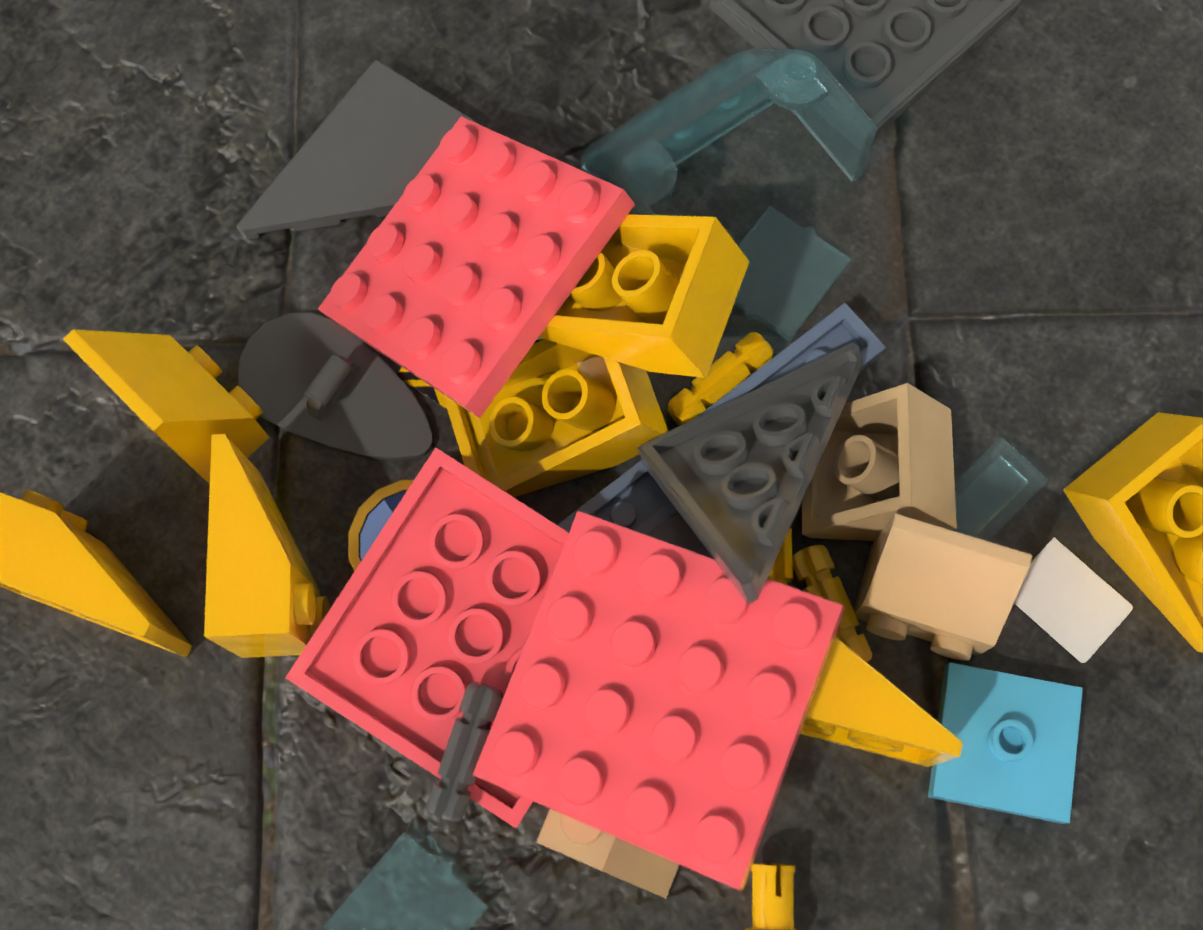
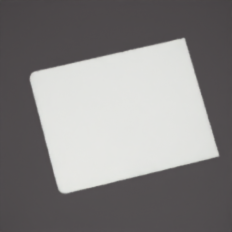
(1070, 601)

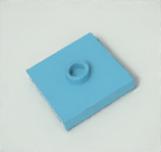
(1015, 743)

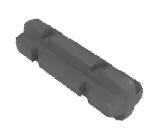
(464, 747)

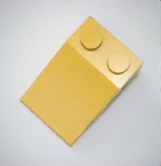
(655, 295)
(172, 392)
(558, 420)
(1149, 515)
(62, 566)
(256, 578)
(870, 714)

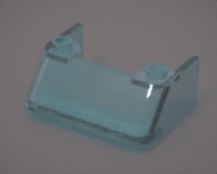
(648, 147)

